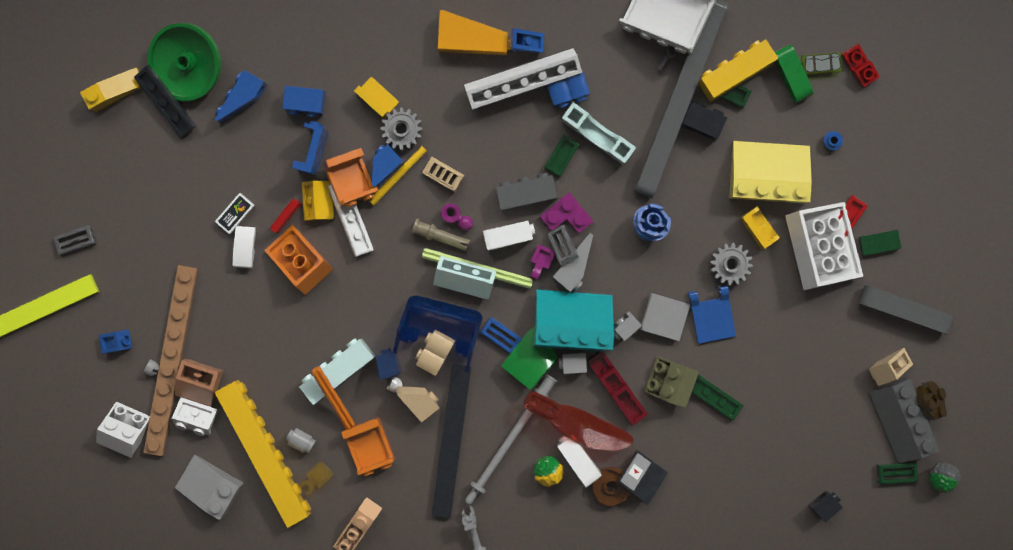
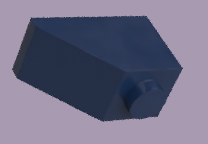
(388, 364)

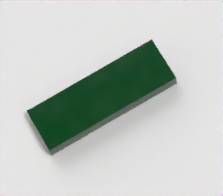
(716, 398)

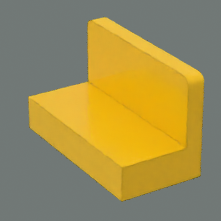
(377, 97)
(317, 200)

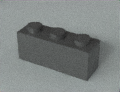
(526, 192)

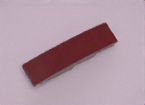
(617, 387)

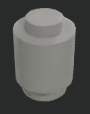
(300, 440)

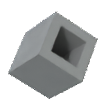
(573, 362)

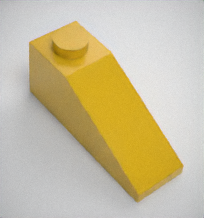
(110, 90)

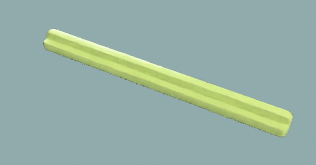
(500, 274)

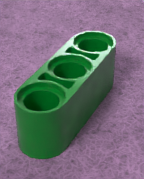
(793, 74)

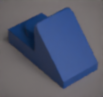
(527, 41)

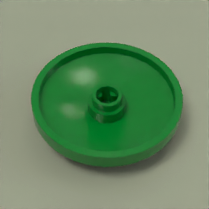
(185, 60)

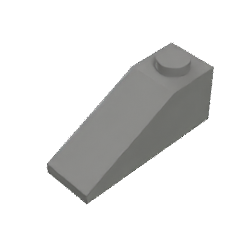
(573, 272)

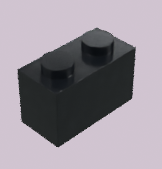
(704, 121)

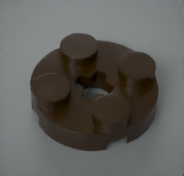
(932, 400)

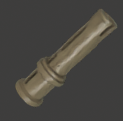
(431, 232)

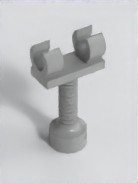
(470, 524)

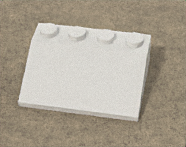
(821, 247)

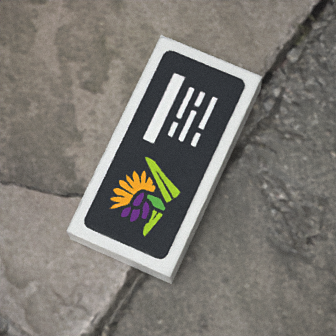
(235, 213)

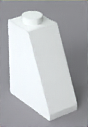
(508, 235)
(579, 460)

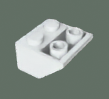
(122, 429)

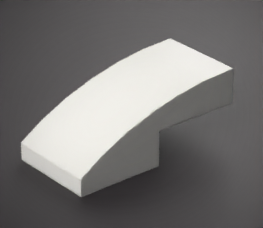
(244, 247)

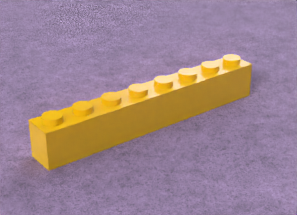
(263, 453)

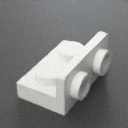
(194, 417)

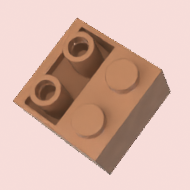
(197, 382)

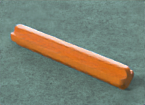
(332, 397)

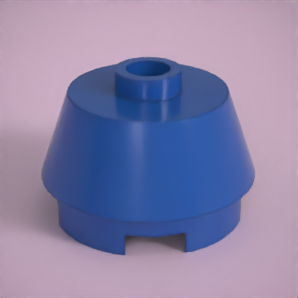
(651, 223)

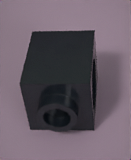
(826, 505)

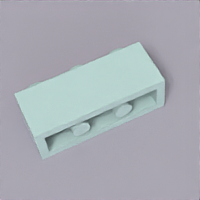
(464, 277)

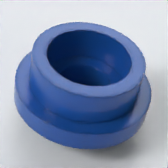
(827, 140)

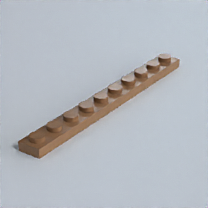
(170, 360)

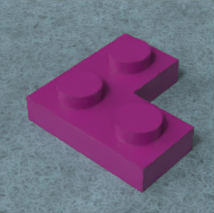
(567, 209)

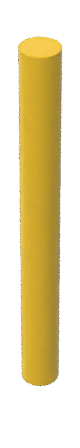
(396, 177)

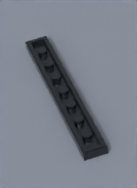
(451, 441)

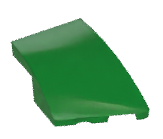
(529, 362)

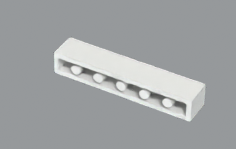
(523, 78)

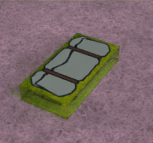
(822, 63)

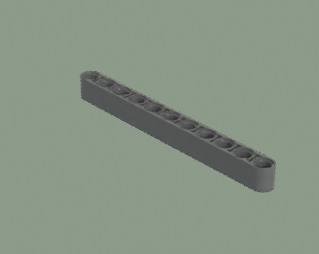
(679, 104)

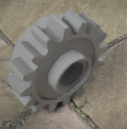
(406, 138)
(741, 264)

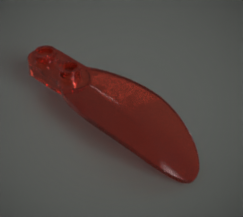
(579, 425)

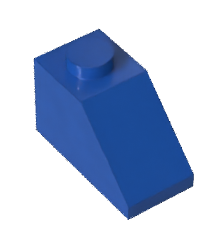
(384, 164)

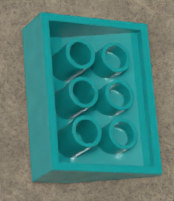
(573, 321)

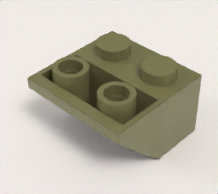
(671, 382)

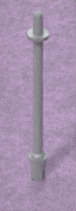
(543, 389)

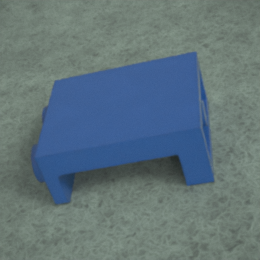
(315, 151)

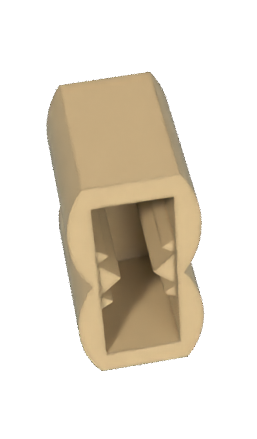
(435, 352)

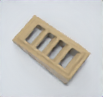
(455, 184)

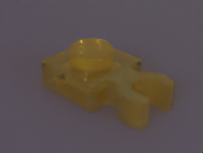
(318, 476)

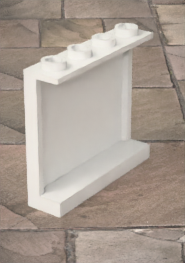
(669, 21)

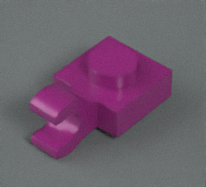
(542, 258)

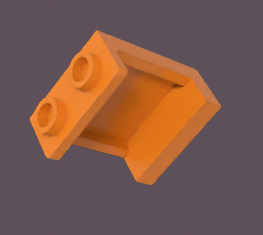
(349, 178)
(369, 446)

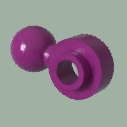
(464, 222)

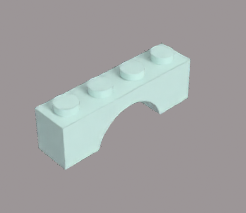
(597, 134)

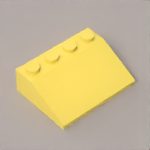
(770, 172)

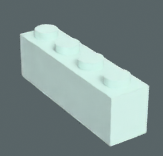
(339, 369)

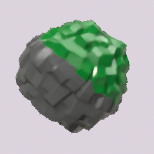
(944, 477)

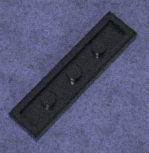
(165, 101)

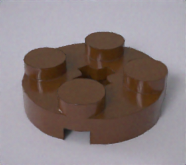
(601, 491)

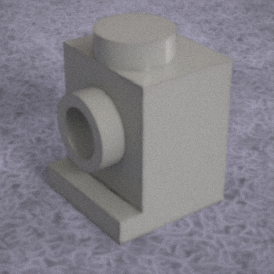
(626, 326)

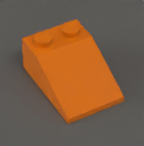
(298, 260)

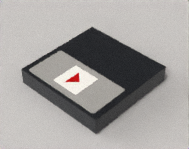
(642, 477)

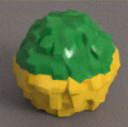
(548, 471)

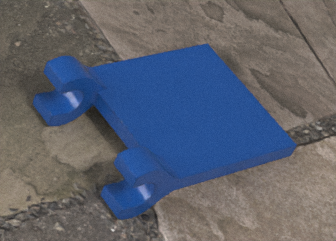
(712, 317)

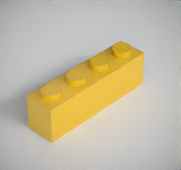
(738, 70)

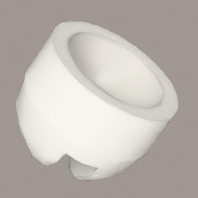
(394, 383)

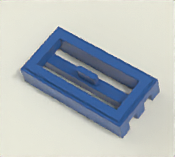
(488, 326)

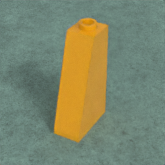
(468, 36)

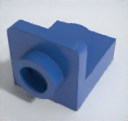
(115, 341)

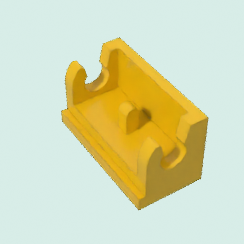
(759, 228)

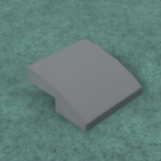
(665, 316)

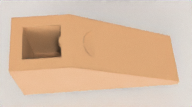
(358, 526)

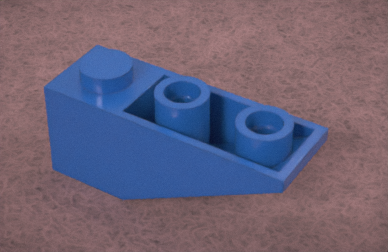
(245, 93)

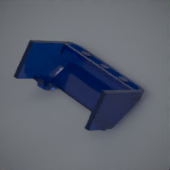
(427, 315)

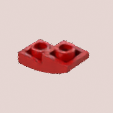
(859, 65)

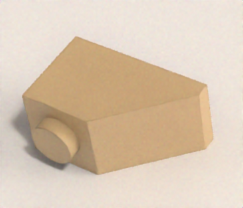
(891, 367)
(418, 401)

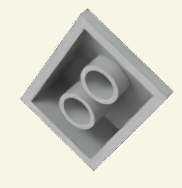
(209, 487)

